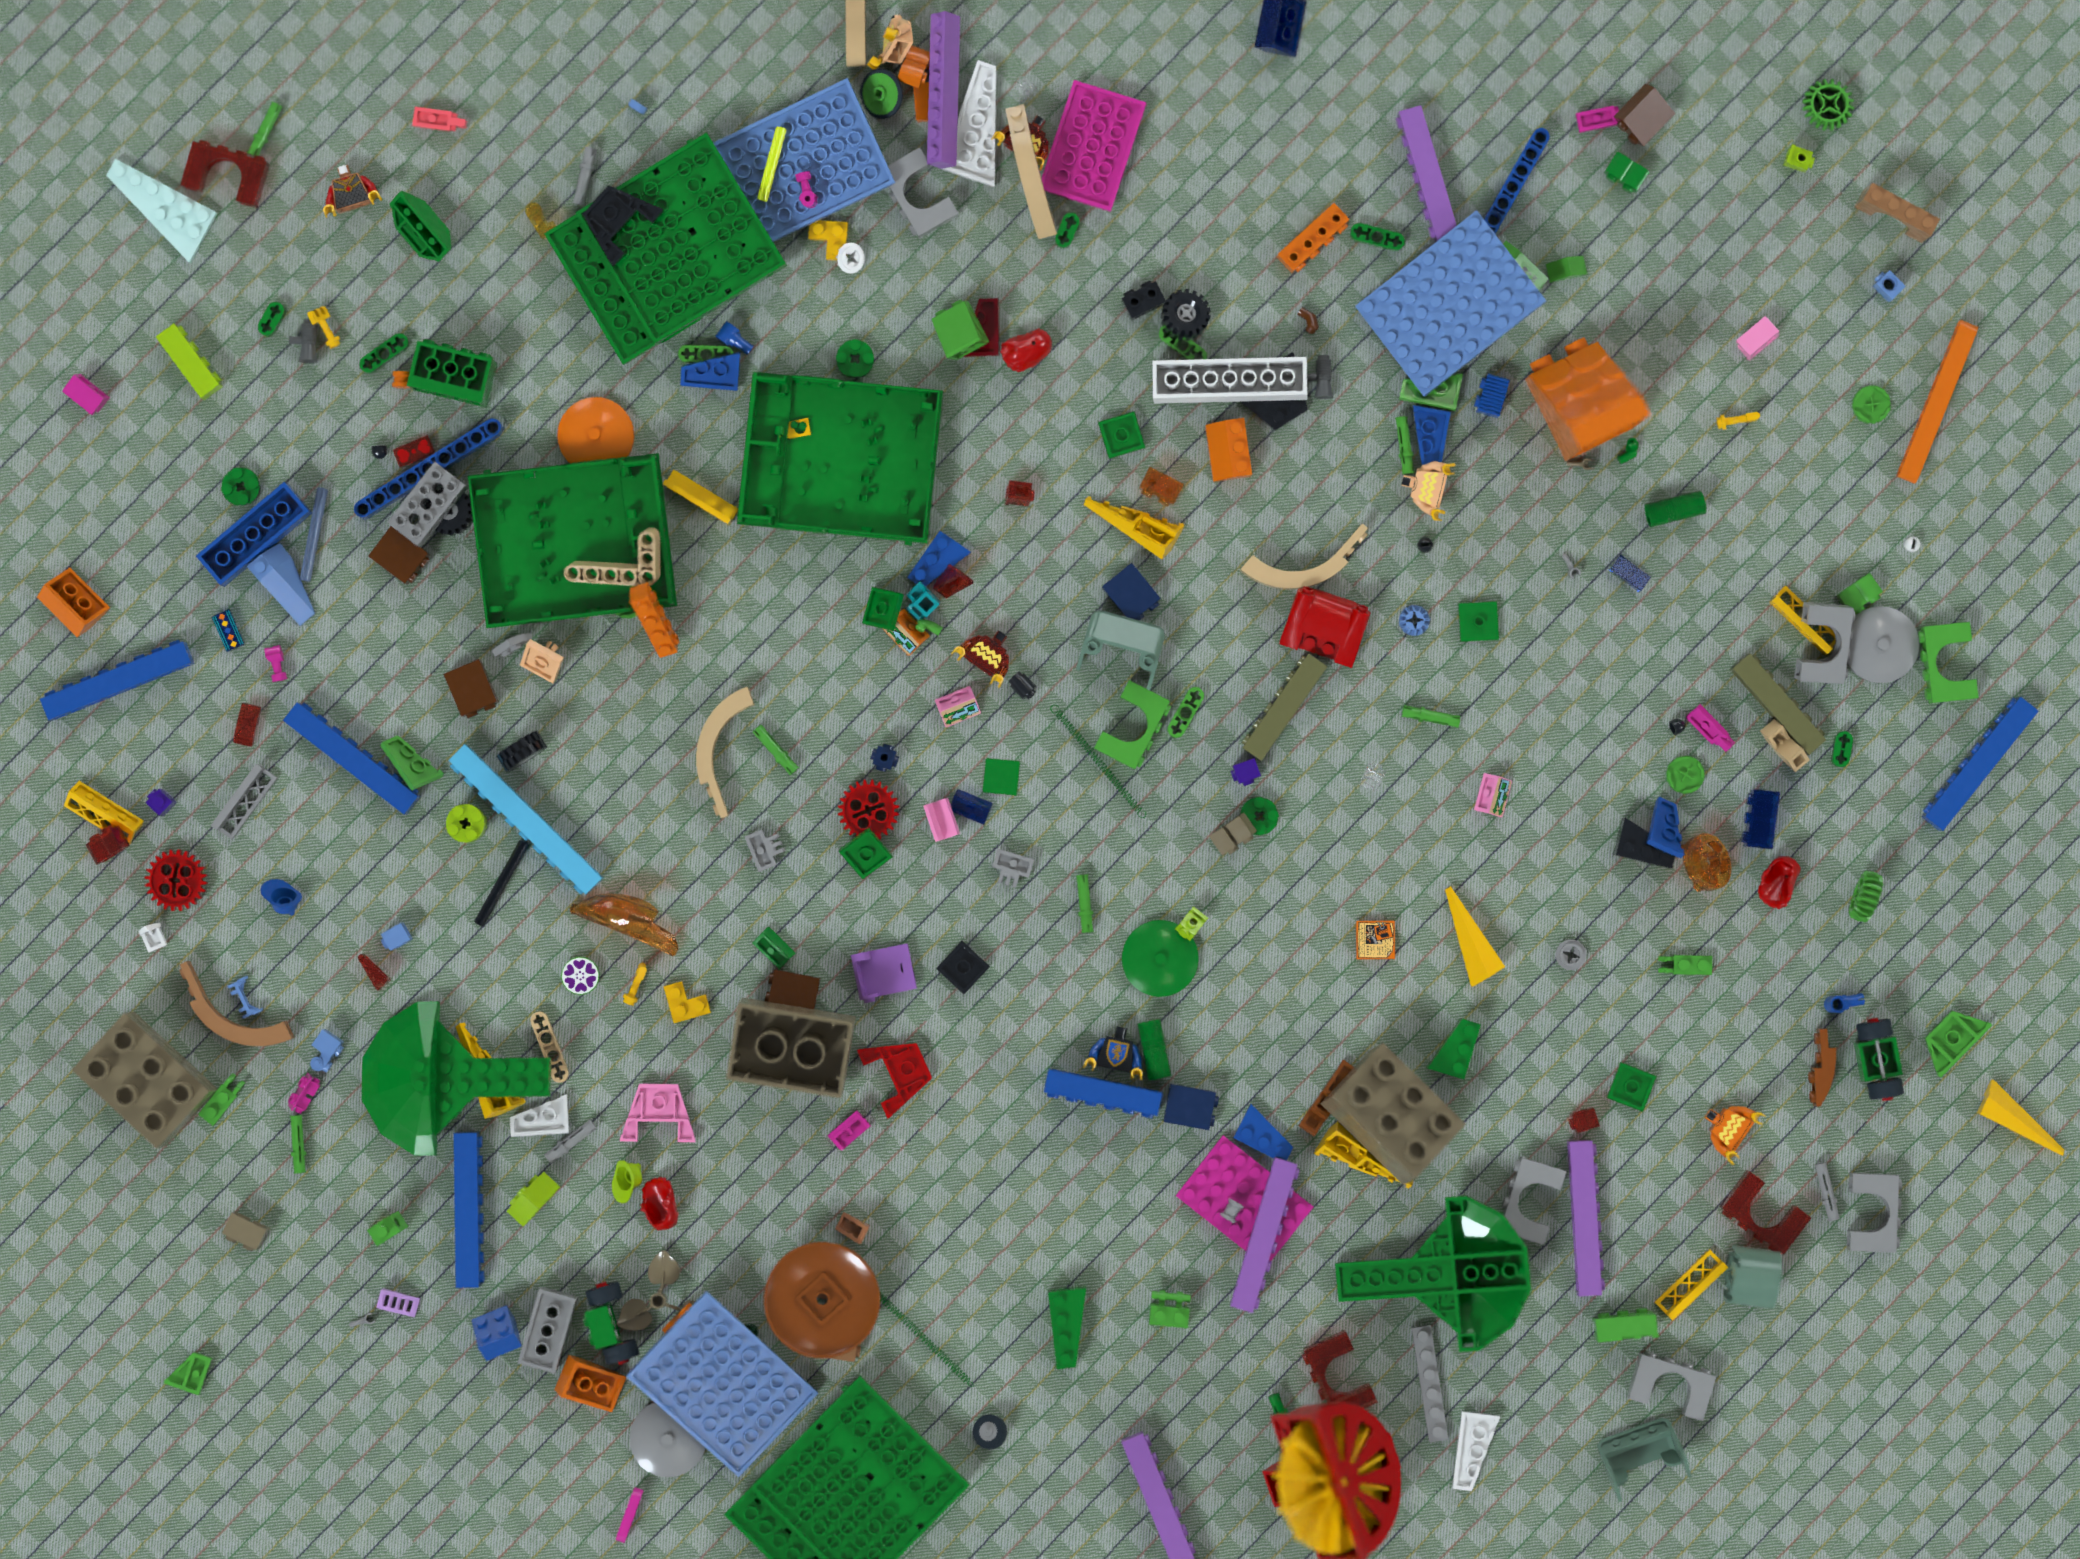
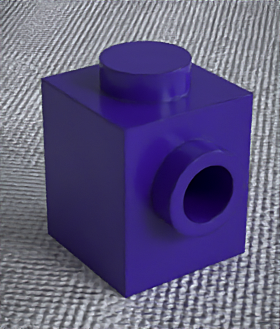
(1245, 772)
(160, 801)

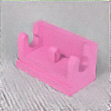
(1757, 338)

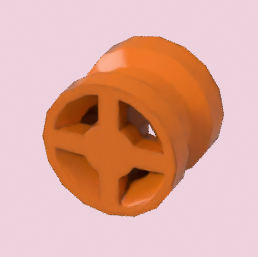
(400, 379)

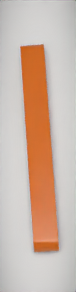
(1937, 401)

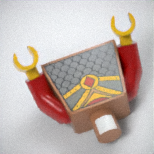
(349, 192)

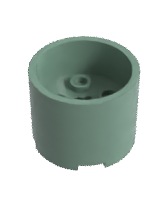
(1752, 1277)

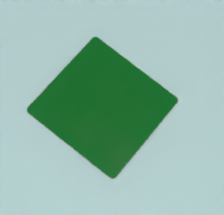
(1001, 776)

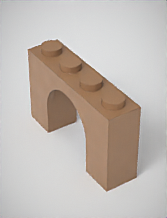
(1919, 222)

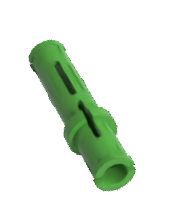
(264, 130)
(1404, 444)
(1422, 714)
(779, 754)
(1084, 903)
(297, 1144)

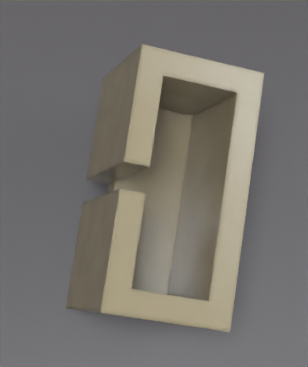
(1232, 834)
(248, 1233)

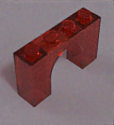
(204, 157)
(1738, 1205)
(1319, 1357)

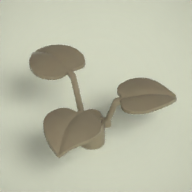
(634, 1312)

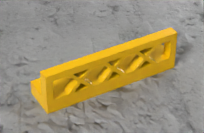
(701, 497)
(1795, 620)
(103, 809)
(1698, 1287)

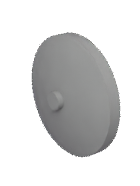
(1882, 645)
(663, 1444)

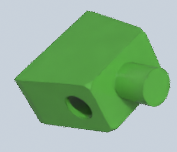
(387, 1228)

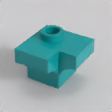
(923, 601)

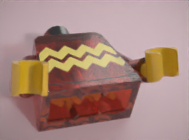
(1039, 140)
(986, 655)

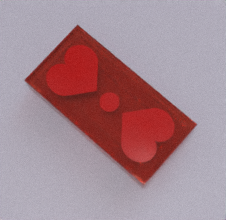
(414, 451)

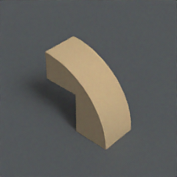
(1784, 746)

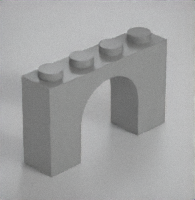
(921, 220)
(1834, 666)
(1528, 1173)
(1885, 1236)
(1649, 1368)

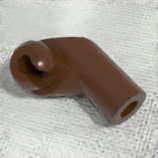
(1311, 319)

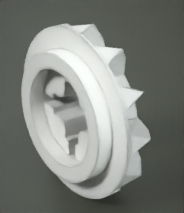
(857, 256)

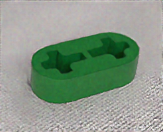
(1071, 232)
(267, 316)
(1837, 749)

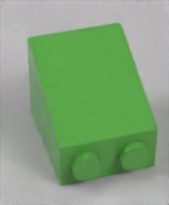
(959, 330)

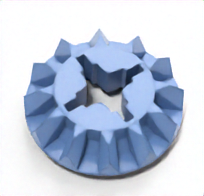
(1408, 627)

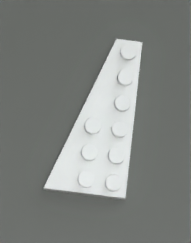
(977, 127)

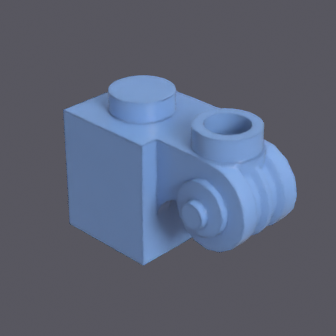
(329, 1046)

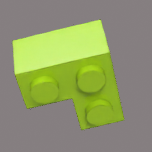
(532, 1199)

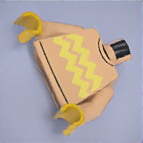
(896, 42)
(1429, 486)

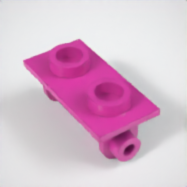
(299, 1098)

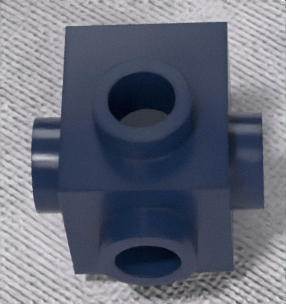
(884, 765)

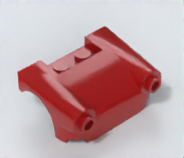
(1325, 625)

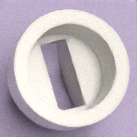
(1908, 544)

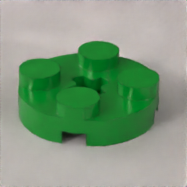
(866, 358)
(236, 476)
(1270, 814)

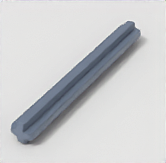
(313, 535)

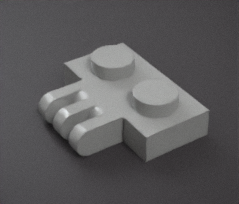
(511, 644)
(763, 849)
(1012, 866)

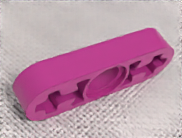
(629, 1515)

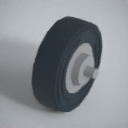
(989, 1432)

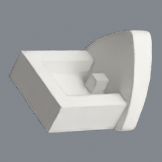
(153, 937)

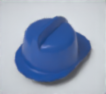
(281, 896)

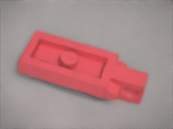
(437, 119)

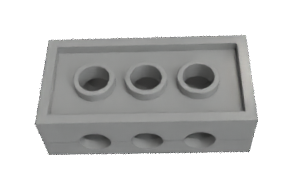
(414, 504)
(536, 1335)

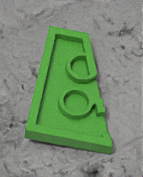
(1442, 397)
(409, 764)

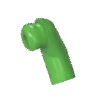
(923, 624)

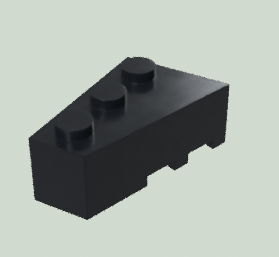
(1633, 845)

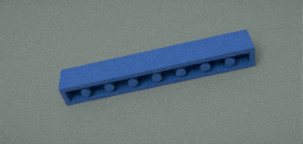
(116, 681)
(351, 758)
(1979, 763)
(467, 1209)

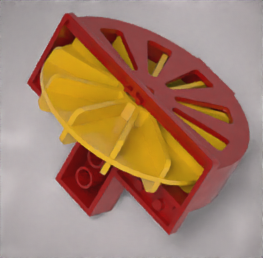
(1335, 1478)

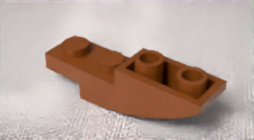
(1822, 1076)

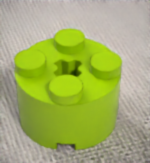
(457, 829)

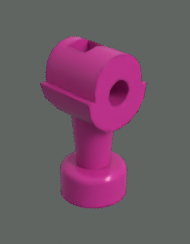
(807, 197)
(275, 656)

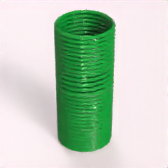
(1681, 508)
(1156, 1055)

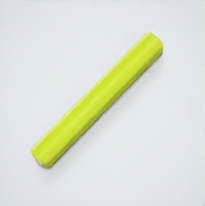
(771, 164)

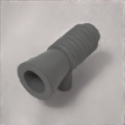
(308, 342)
(1323, 378)

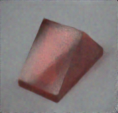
(952, 581)

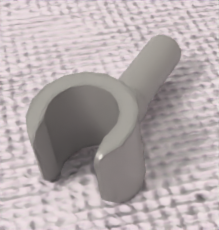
(1570, 566)
(361, 1321)

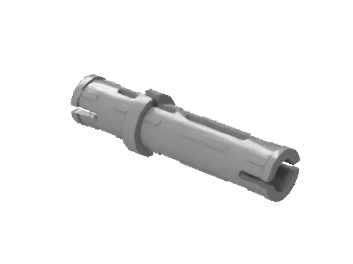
(585, 175)
(574, 1138)
(1832, 1215)

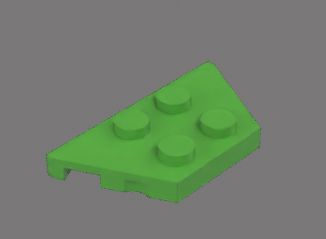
(1953, 1038)

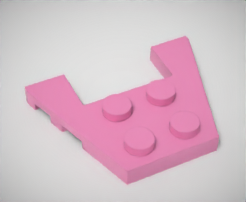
(658, 1104)

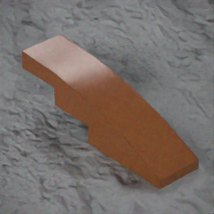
(1317, 1113)

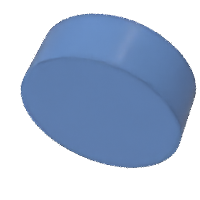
(637, 106)

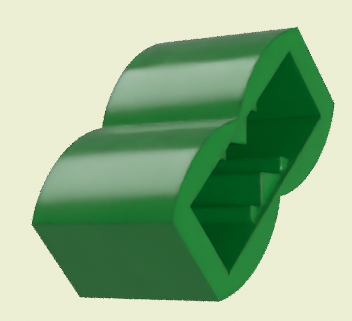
(1626, 172)

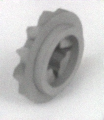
(1574, 963)

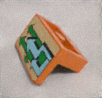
(905, 633)

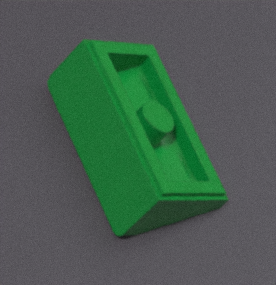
(773, 948)

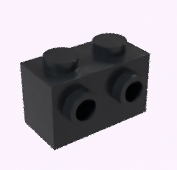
(1143, 300)

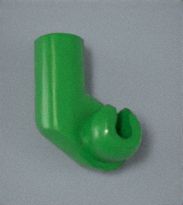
(1630, 452)

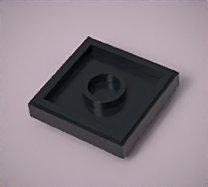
(962, 967)

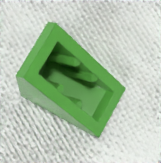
(1566, 268)

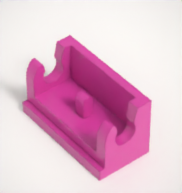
(85, 394)
(849, 1130)

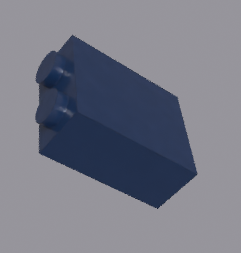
(1131, 593)
(1190, 1107)

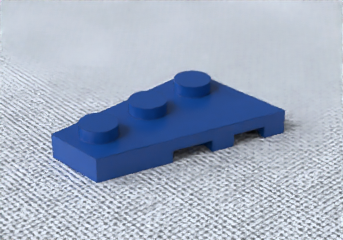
(713, 373)
(1431, 432)
(936, 558)
(1664, 828)
(1261, 1135)

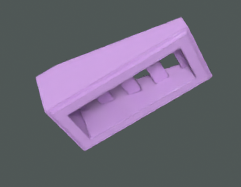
(380, 1304)

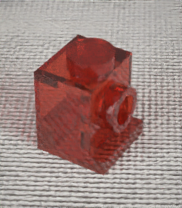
(1022, 488)

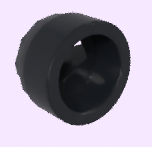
(379, 451)
(1425, 549)
(1676, 726)

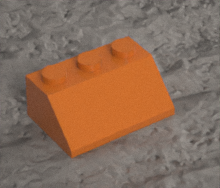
(1228, 449)
(72, 602)

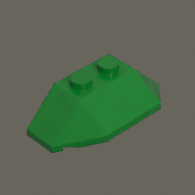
(420, 226)

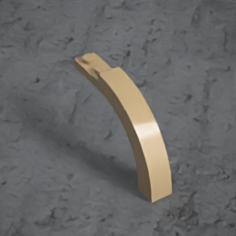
(1029, 172)
(1282, 579)
(707, 740)

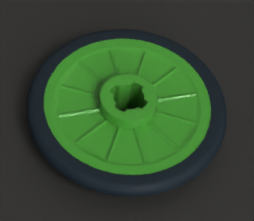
(892, 93)

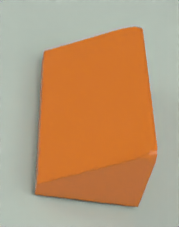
(921, 98)

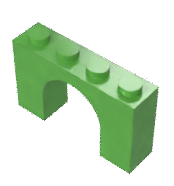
(1939, 688)
(1154, 708)

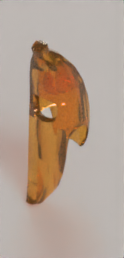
(628, 916)

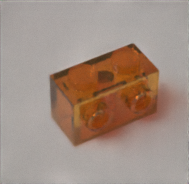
(1161, 487)

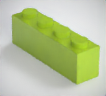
(189, 362)

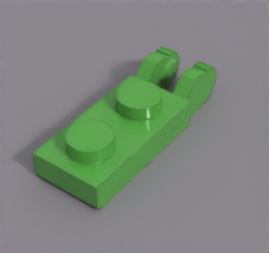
(1687, 964)
(220, 1101)

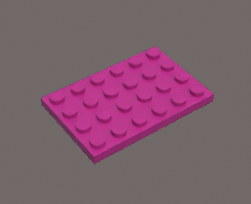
(1092, 145)
(1235, 1175)

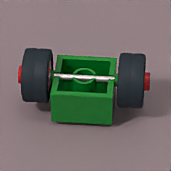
(1879, 1059)
(604, 1326)

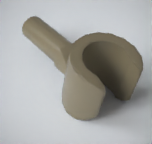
(1584, 463)

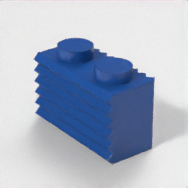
(1492, 395)

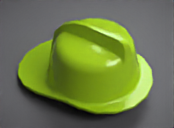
(625, 1179)

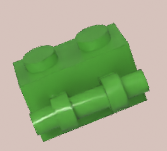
(1169, 1315)

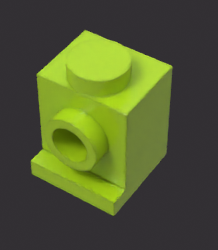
(1792, 161)
(1191, 923)

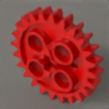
(862, 794)
(159, 878)

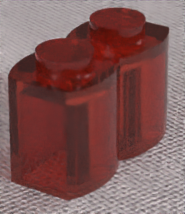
(107, 845)

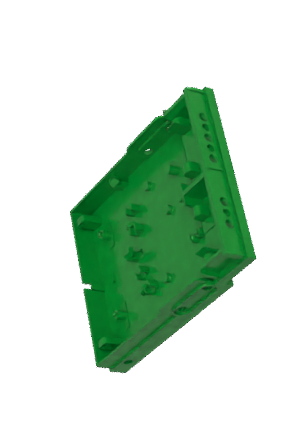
(666, 272)
(827, 477)
(580, 515)
(822, 1503)

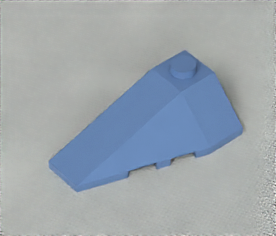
(280, 577)

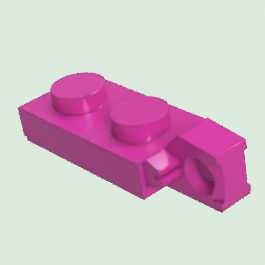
(1596, 119)
(1710, 728)

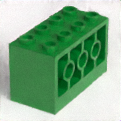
(448, 385)

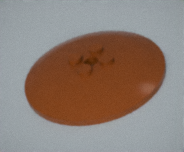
(822, 1328)

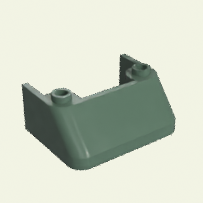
(1125, 634)
(1639, 1447)

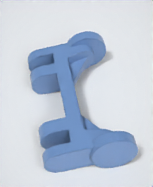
(239, 986)

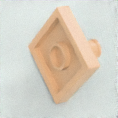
(542, 660)

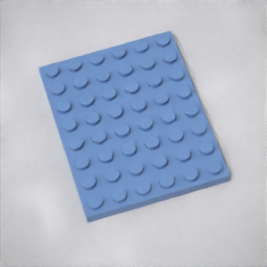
(822, 136)
(1450, 303)
(722, 1383)

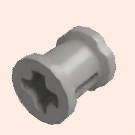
(1232, 1210)

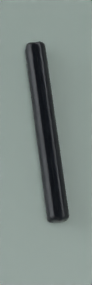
(501, 883)

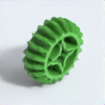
(1822, 99)
(1866, 896)

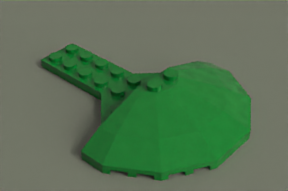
(423, 1078)
(1466, 1272)

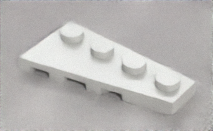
(1473, 1441)

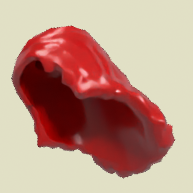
(1021, 353)
(1775, 887)
(659, 1204)

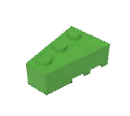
(1625, 1325)

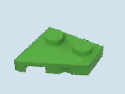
(190, 1374)

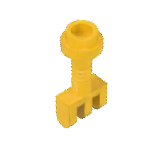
(320, 316)
(1722, 422)
(630, 998)

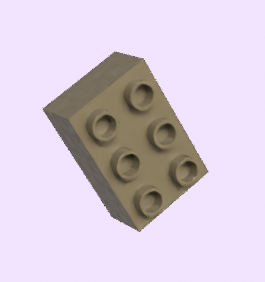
(791, 1047)
(145, 1079)
(1393, 1113)

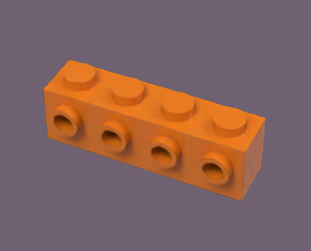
(1312, 238)
(654, 620)

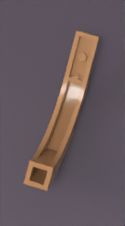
(224, 1027)

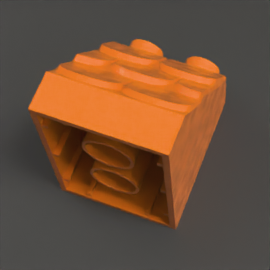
(1585, 398)

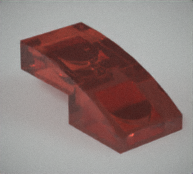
(246, 724)

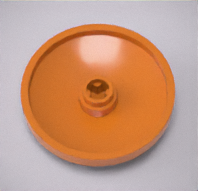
(595, 431)

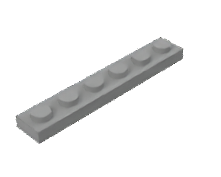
(1429, 1383)

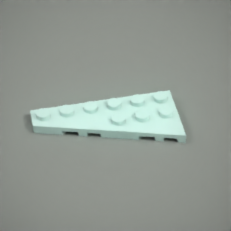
(172, 213)

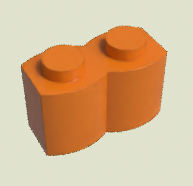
(915, 67)

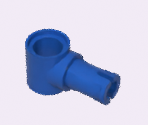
(730, 335)
(1844, 1002)

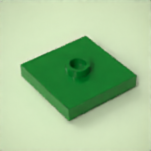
(1121, 435)
(882, 609)
(1478, 621)
(865, 853)
(1631, 1086)

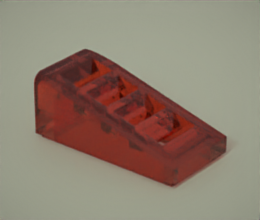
(375, 974)

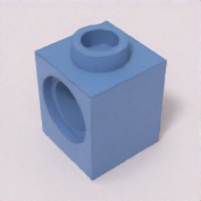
(1897, 285)
(396, 937)

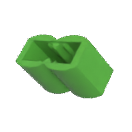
(1860, 593)

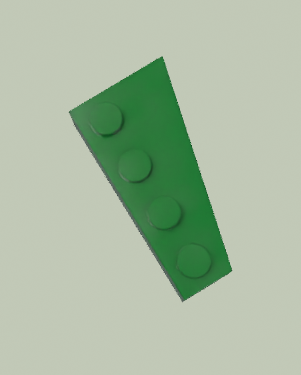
(1066, 1320)

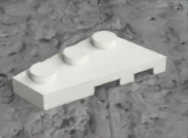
(542, 1120)

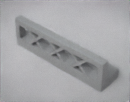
(238, 796)

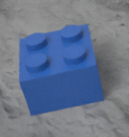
(496, 1333)

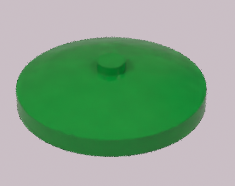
(1159, 959)

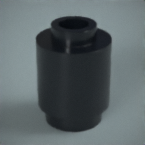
(1022, 685)

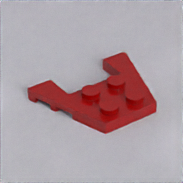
(906, 1070)

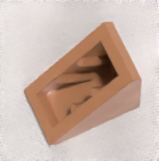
(852, 1227)

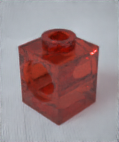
(1583, 1120)

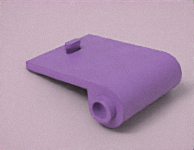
(881, 973)

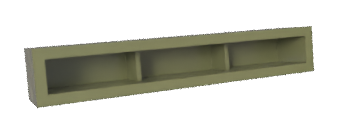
(1777, 703)
(1284, 707)

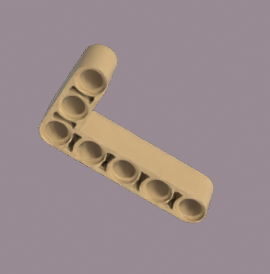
(855, 33)
(620, 569)

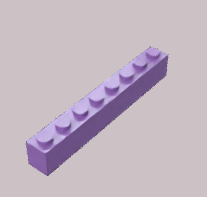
(943, 90)
(1426, 172)
(1584, 1217)
(1263, 1235)
(1158, 1497)

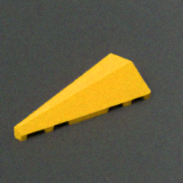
(1151, 533)
(1477, 952)
(490, 1105)
(2005, 1111)
(1343, 1146)

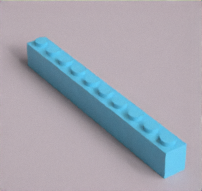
(526, 819)

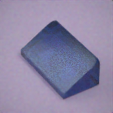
(1630, 573)
(970, 806)

